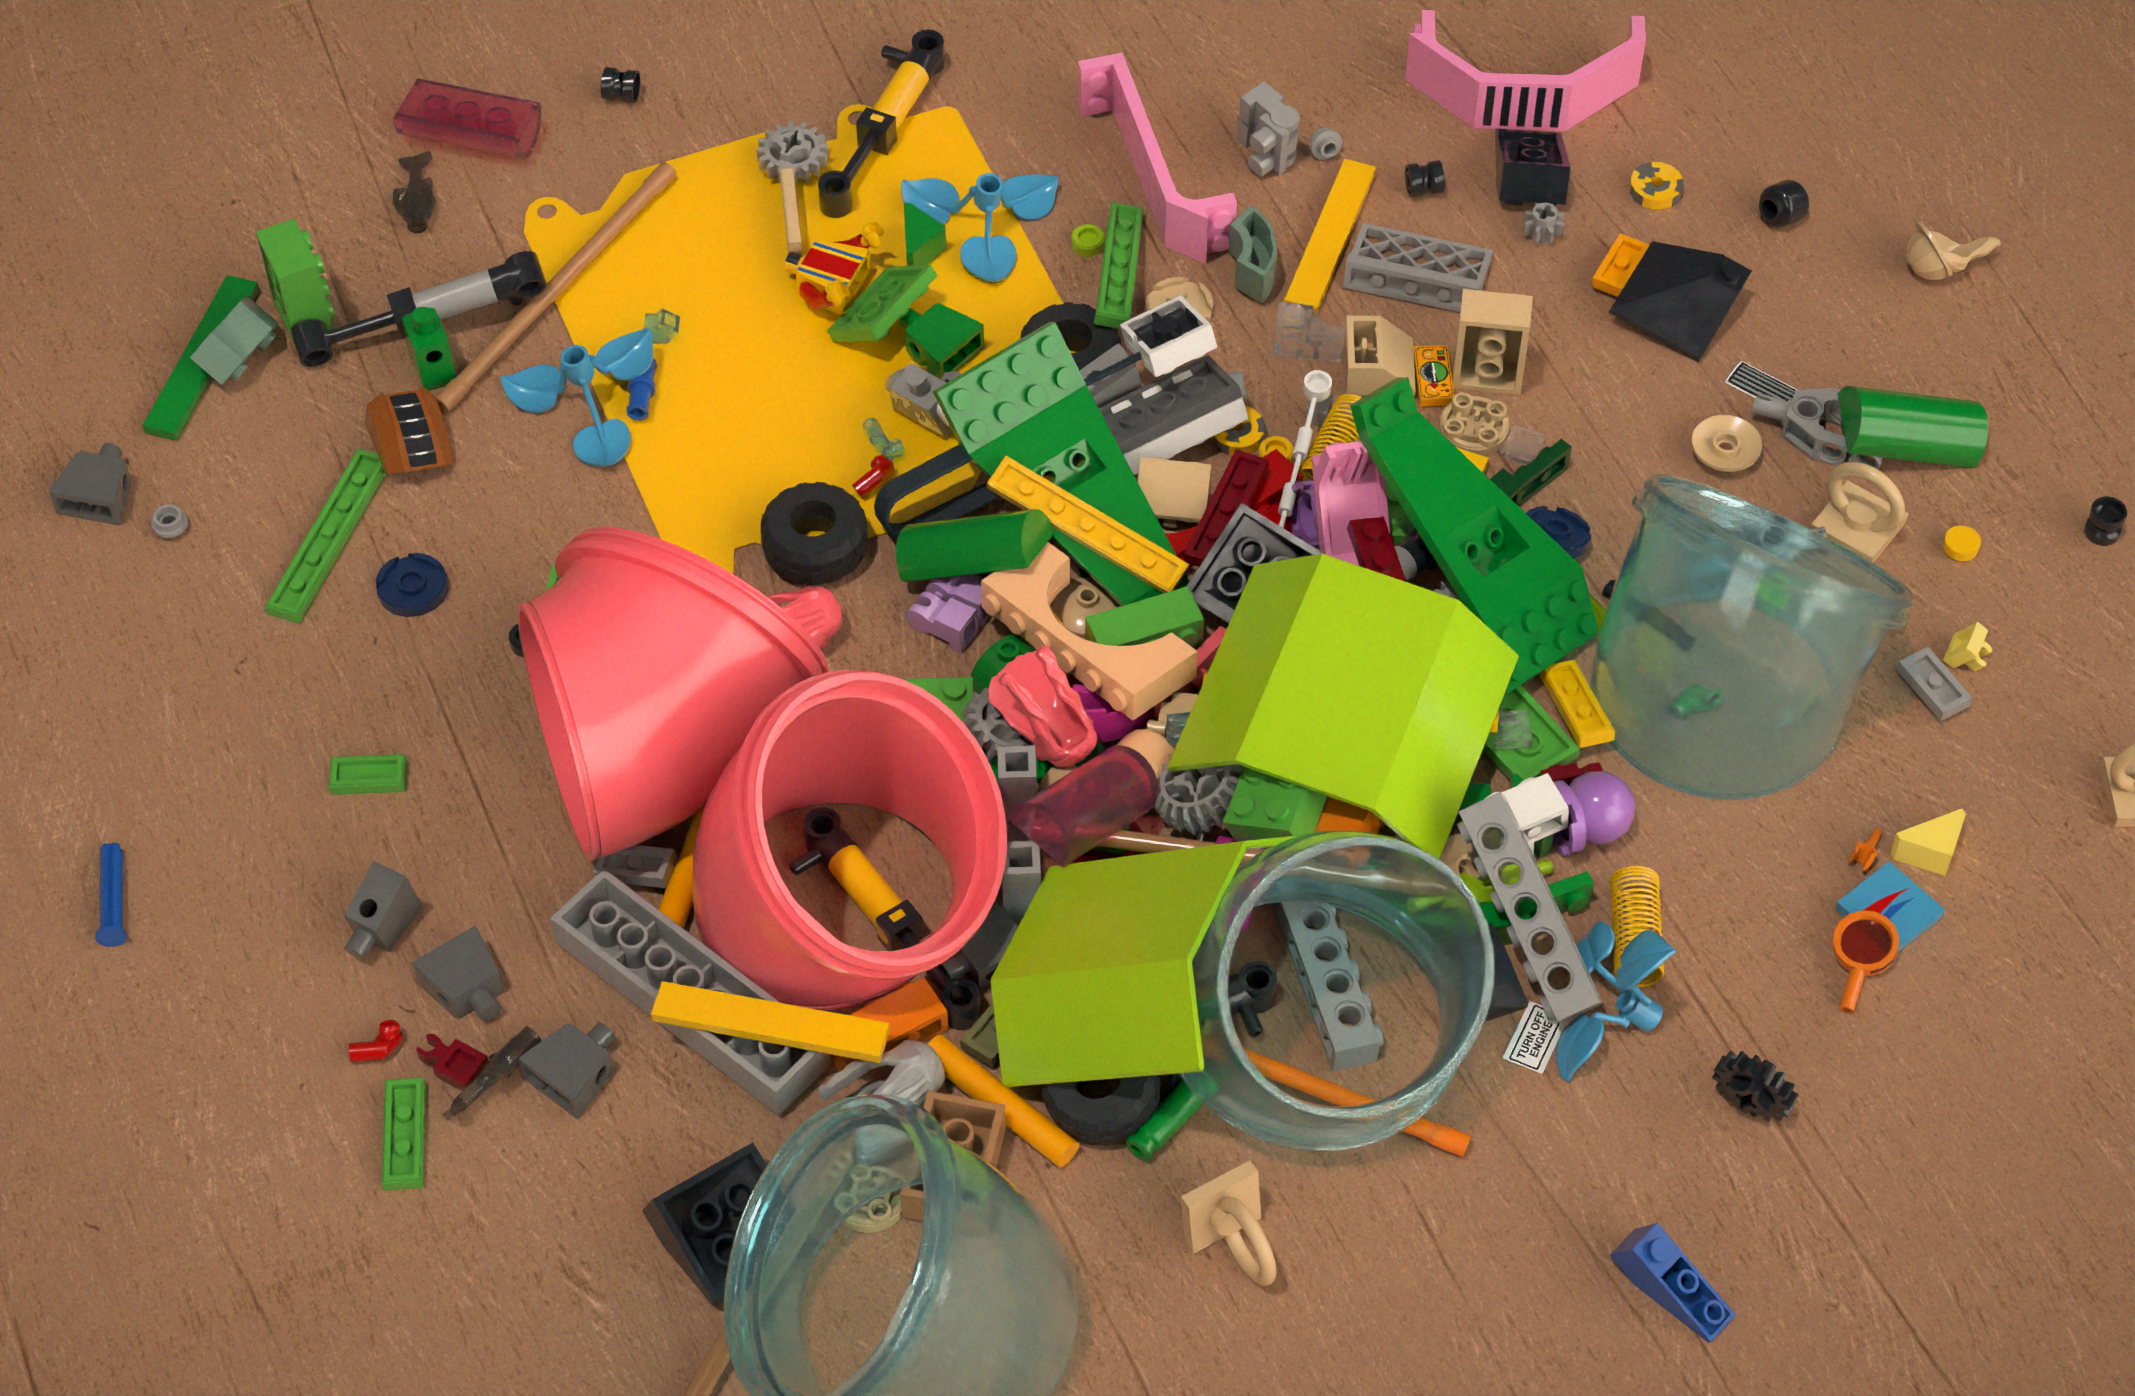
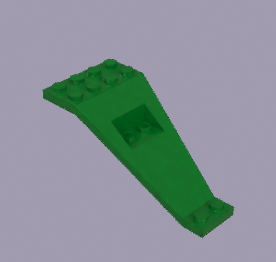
(1478, 536)

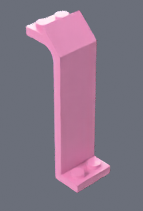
(1183, 223)

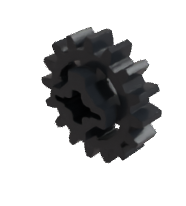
(1755, 1086)

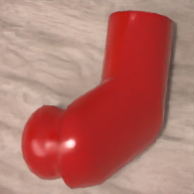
(881, 471)
(381, 1047)

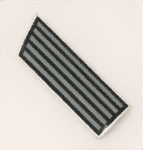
(1753, 381)

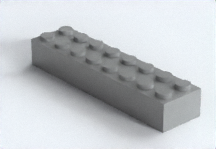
(640, 947)

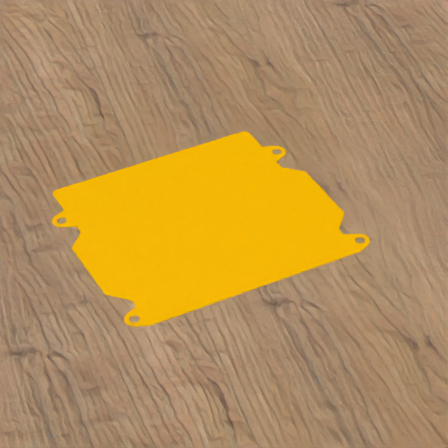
(752, 380)

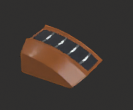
(408, 431)

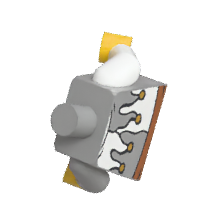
(914, 399)

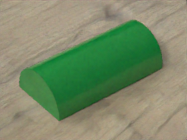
(1913, 426)
(971, 545)

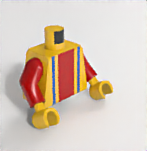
(834, 270)

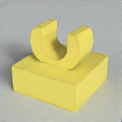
(1967, 647)

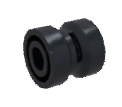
(620, 84)
(1424, 178)
(2105, 521)

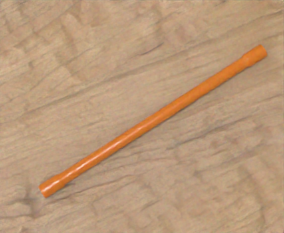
(1434, 1133)

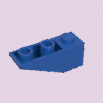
(1672, 1280)

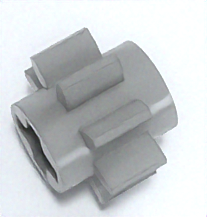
(1543, 223)

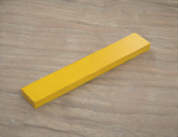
(1331, 234)
(1088, 526)
(770, 1022)

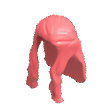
(814, 610)
(1043, 708)

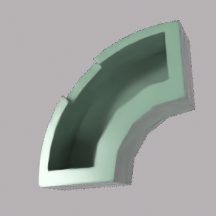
(1256, 253)
(235, 340)

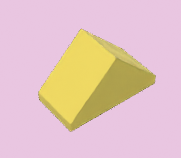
(1929, 843)

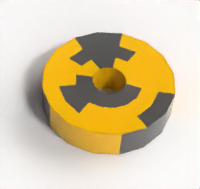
(1656, 185)
(1247, 439)

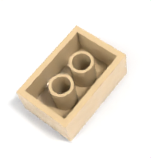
(1492, 341)

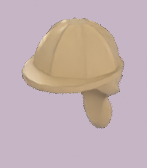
(1937, 256)

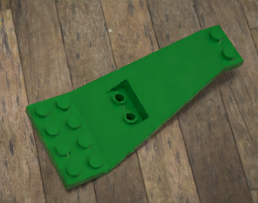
(1041, 414)

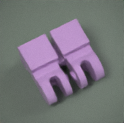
(950, 610)

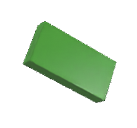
(367, 774)

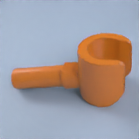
(1865, 851)

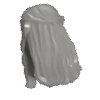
(914, 1074)

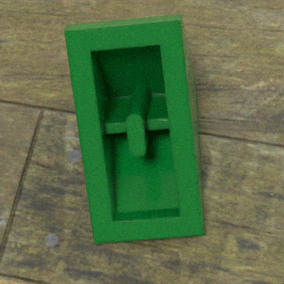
(923, 236)

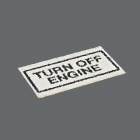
(1534, 1039)

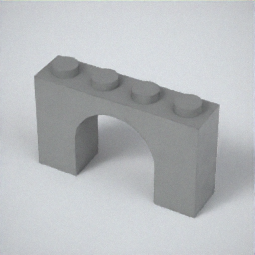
(1022, 863)

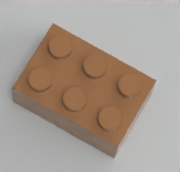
(968, 1122)

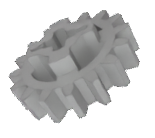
(794, 149)
(989, 725)

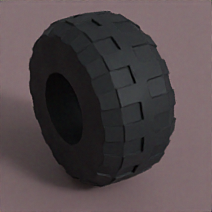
(1077, 329)
(820, 557)
(1103, 1119)

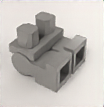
(1269, 129)

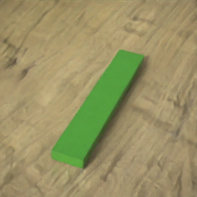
(1118, 265)
(327, 537)

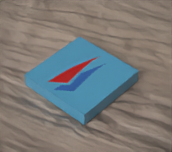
(1897, 898)

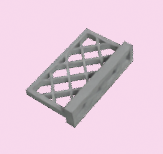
(1414, 281)

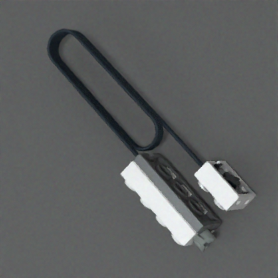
(1147, 423)

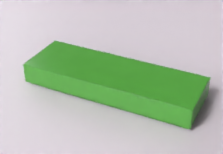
(404, 1134)

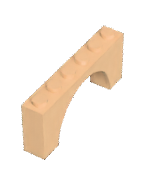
(1124, 676)

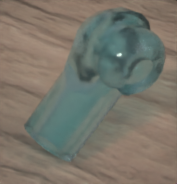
(880, 441)

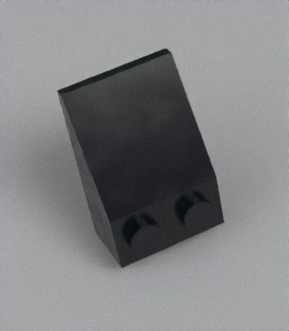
(1531, 167)

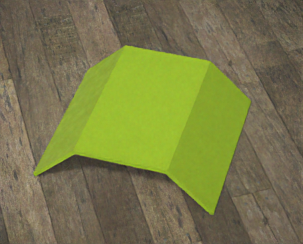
(1352, 692)
(1106, 968)

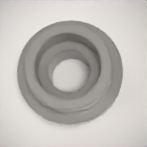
(1319, 141)
(169, 521)

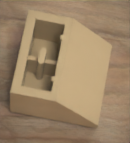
(1376, 354)
(1175, 491)

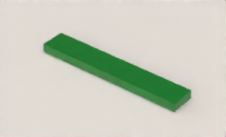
(188, 378)

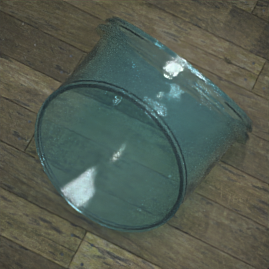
(1735, 642)
(1402, 893)
(989, 1282)

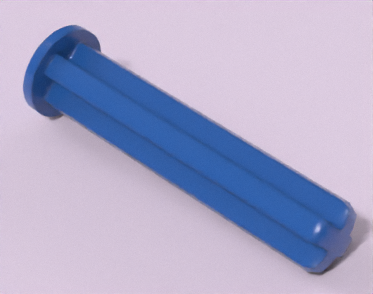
(111, 896)

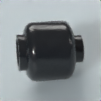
(1783, 203)

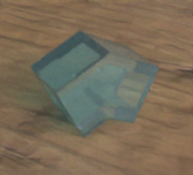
(663, 326)

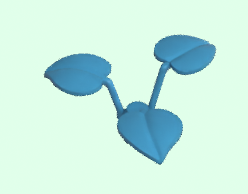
(986, 257)
(537, 390)
(1638, 960)

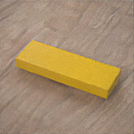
(1577, 704)

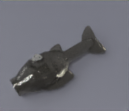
(417, 199)
(500, 1066)

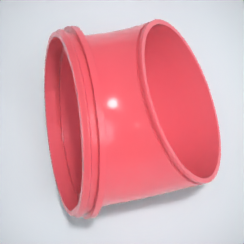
(650, 679)
(853, 743)

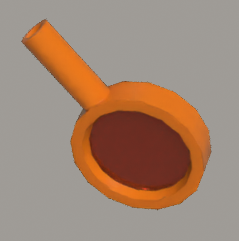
(1864, 946)

